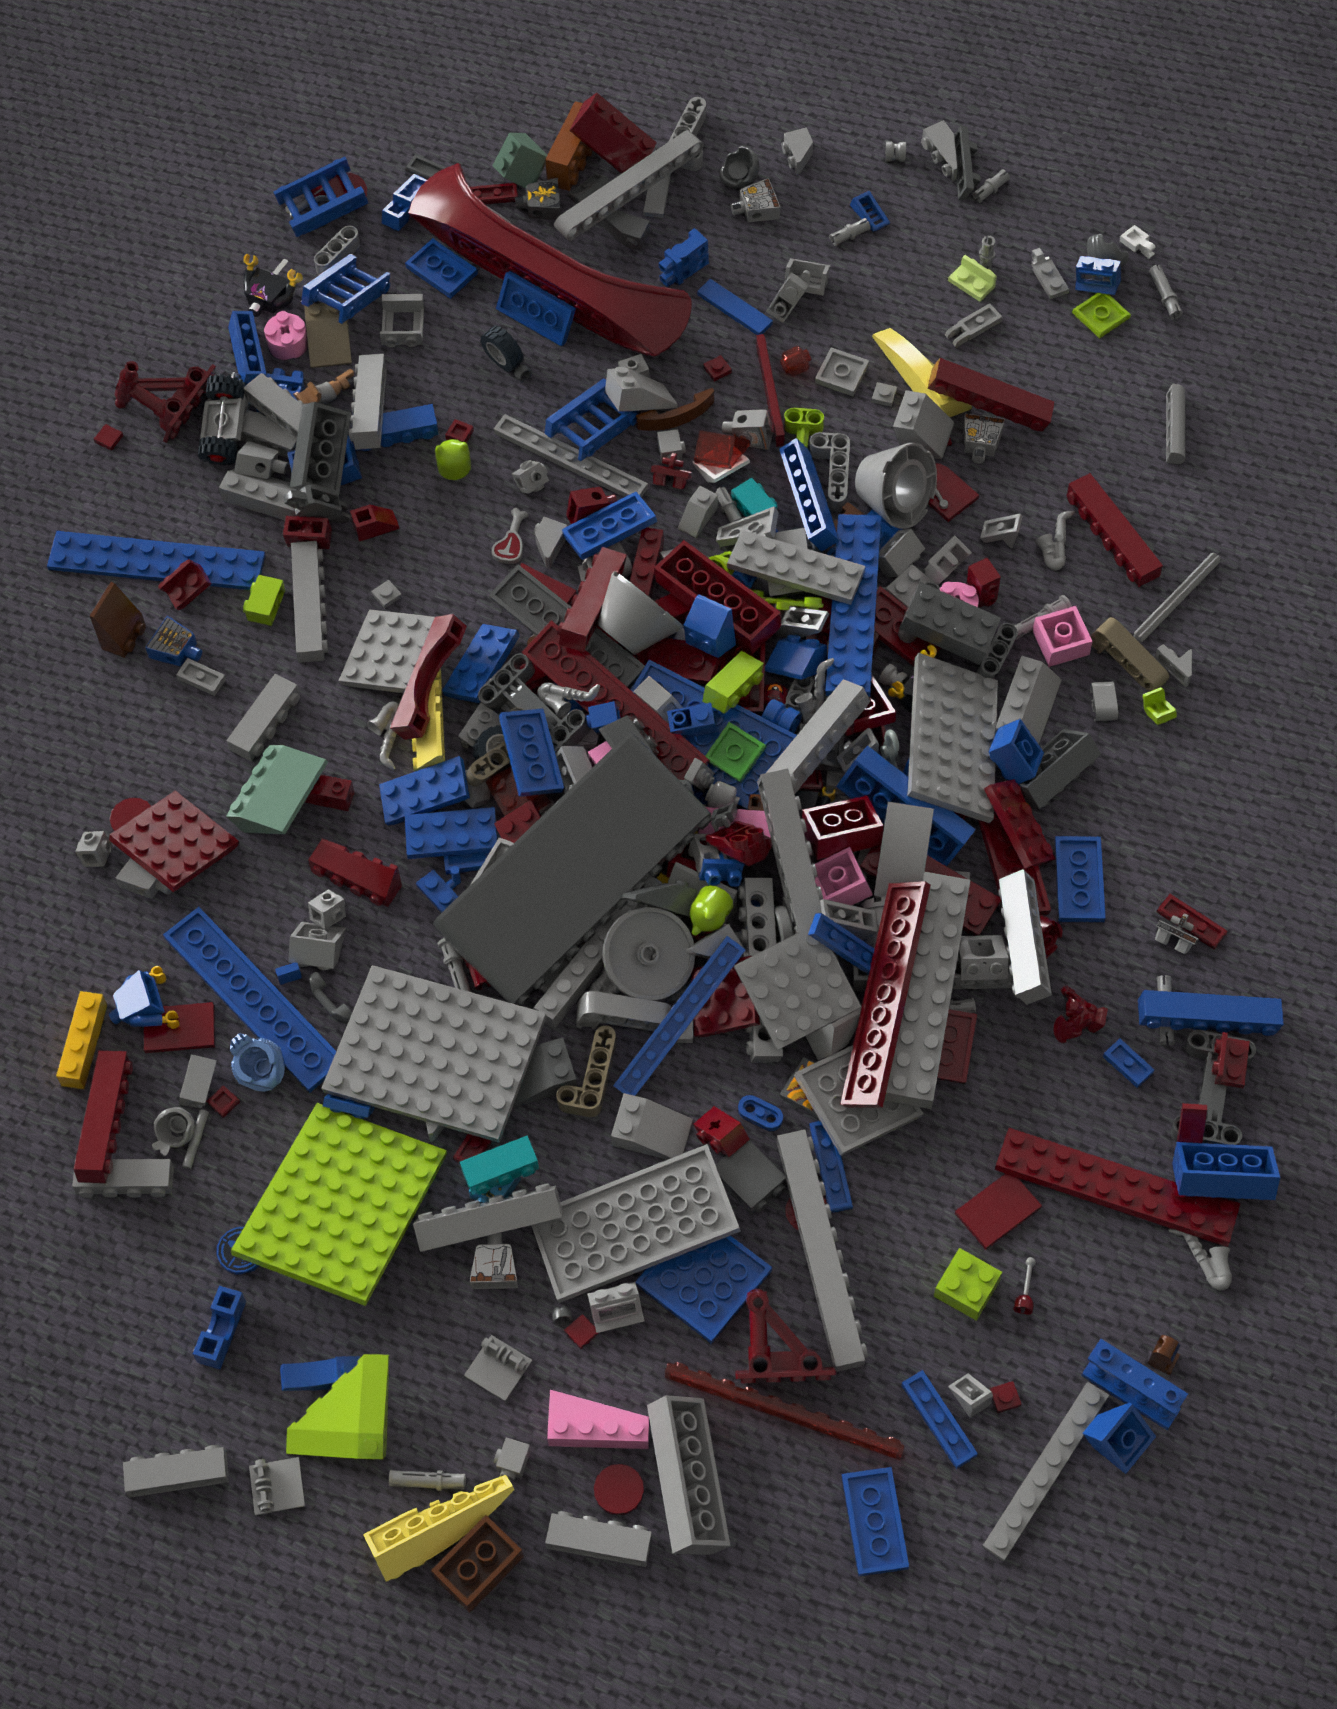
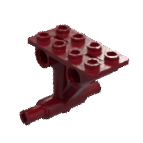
(171, 411)
(780, 1362)

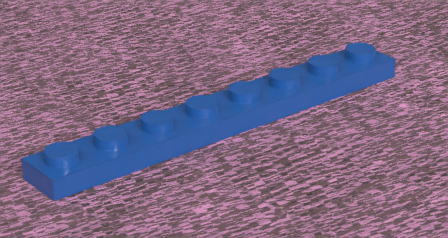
(679, 1017)

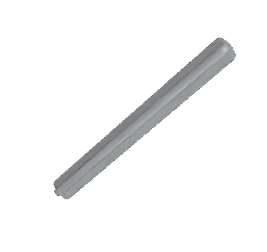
(1176, 597)

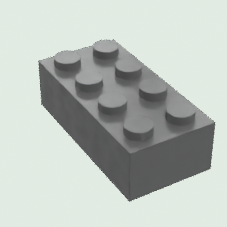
(950, 623)

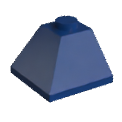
(1120, 1435)

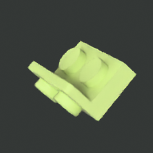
(973, 278)

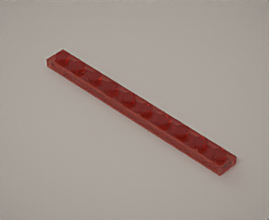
(793, 1413)

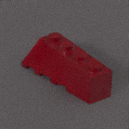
(356, 872)

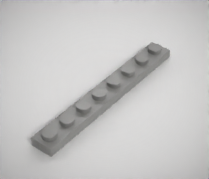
(567, 457)
(1045, 1471)

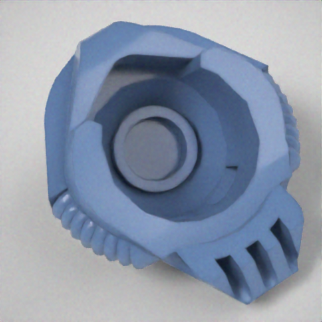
(256, 1062)

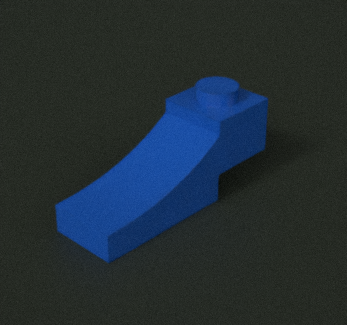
(397, 211)
(315, 1375)

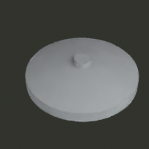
(648, 953)

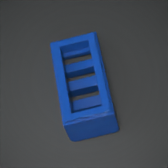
(868, 198)

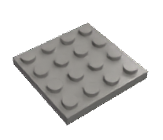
(386, 651)
(796, 988)
(846, 1126)

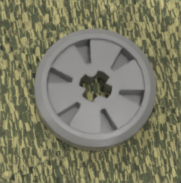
(783, 923)

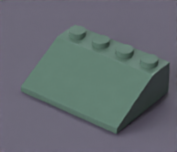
(276, 790)

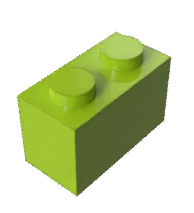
(264, 600)

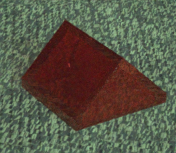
(719, 449)

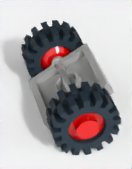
(222, 420)

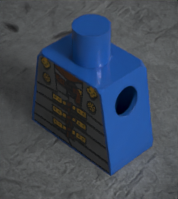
(173, 644)

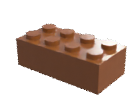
(567, 154)

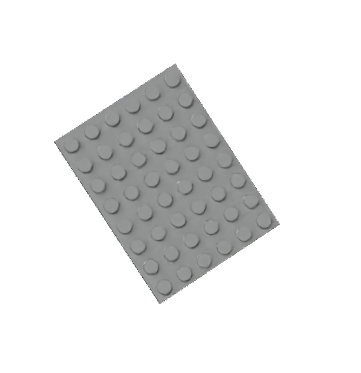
(434, 1053)

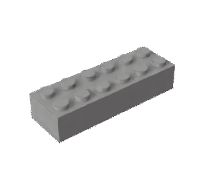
(688, 1475)

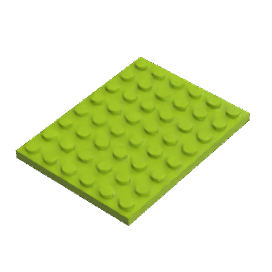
(339, 1204)

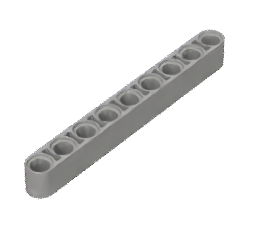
(628, 185)

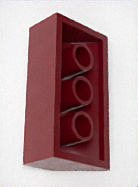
(611, 134)

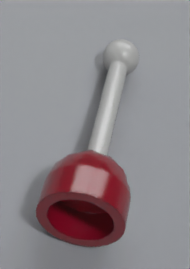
(1024, 1300)

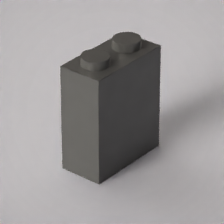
(751, 1178)

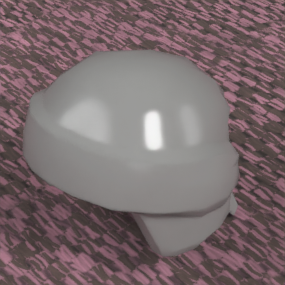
(169, 1121)

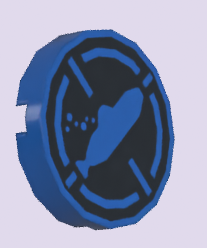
(229, 1262)

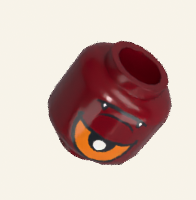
(775, 691)

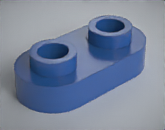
(761, 1113)

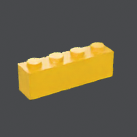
(82, 1040)

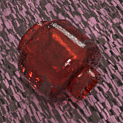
(795, 361)

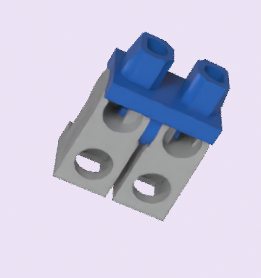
(714, 864)

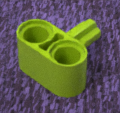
(806, 423)

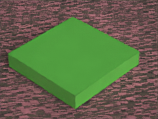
(735, 752)

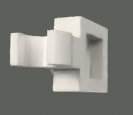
(1137, 239)

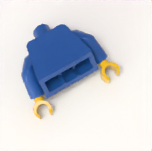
(140, 1002)

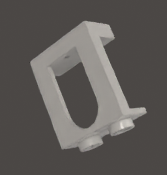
(402, 303)
(972, 965)

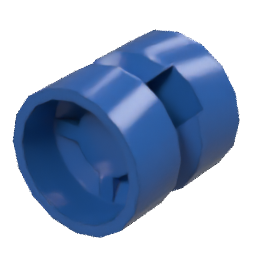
(779, 715)

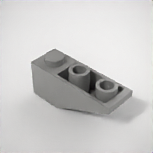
(941, 144)

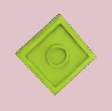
(1101, 314)

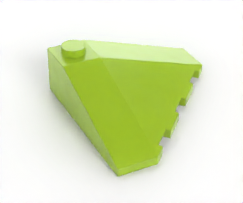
(349, 1417)

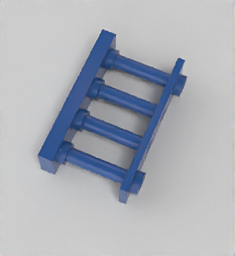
(327, 212)
(340, 274)
(584, 404)
(1134, 1384)

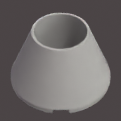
(898, 483)
(633, 616)

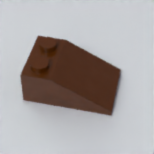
(117, 622)

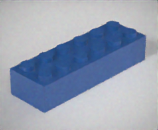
(884, 783)

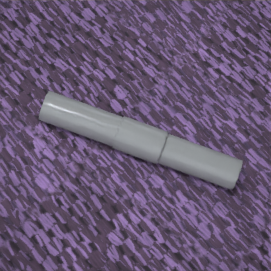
(195, 1140)

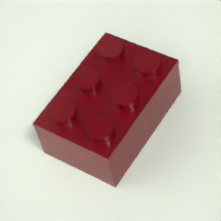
(841, 826)

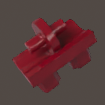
(661, 472)

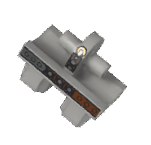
(1186, 940)

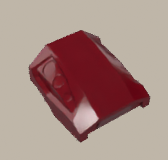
(741, 842)

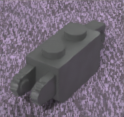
(317, 503)

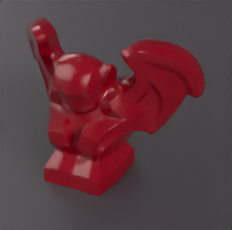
(1081, 1016)

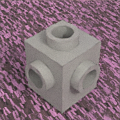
(531, 476)
(93, 849)
(327, 909)

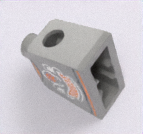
(751, 425)

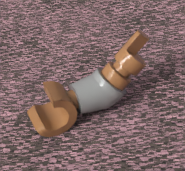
(325, 392)

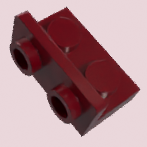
(185, 583)
(1231, 1061)

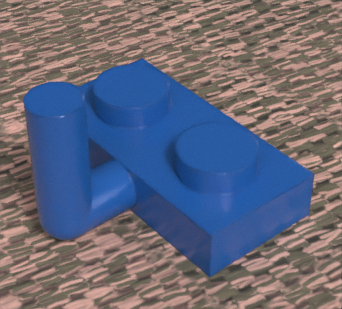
(437, 890)

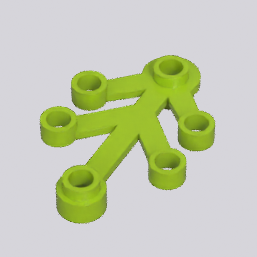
(784, 603)

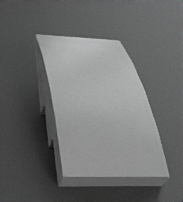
(903, 846)

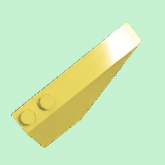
(915, 369)
(431, 747)
(420, 1536)

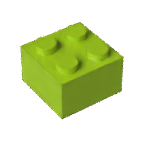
(967, 1284)

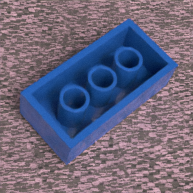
(1225, 1171)

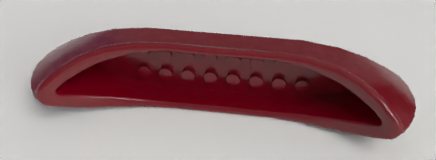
(616, 309)

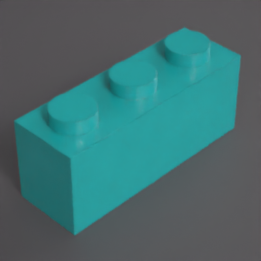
(499, 1166)

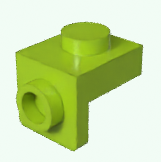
(1157, 707)

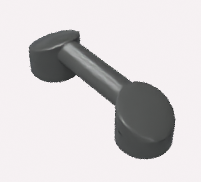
(341, 1013)

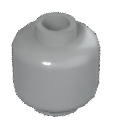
(721, 795)

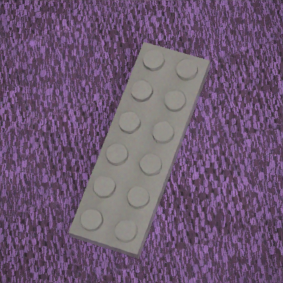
(796, 567)

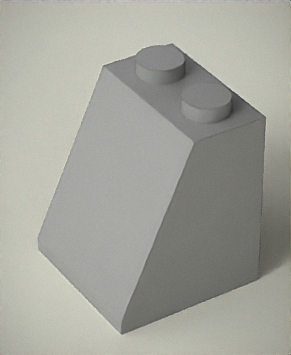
(923, 423)

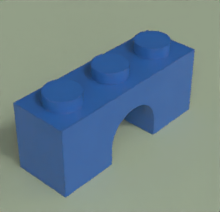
(215, 1342)

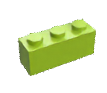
(733, 682)

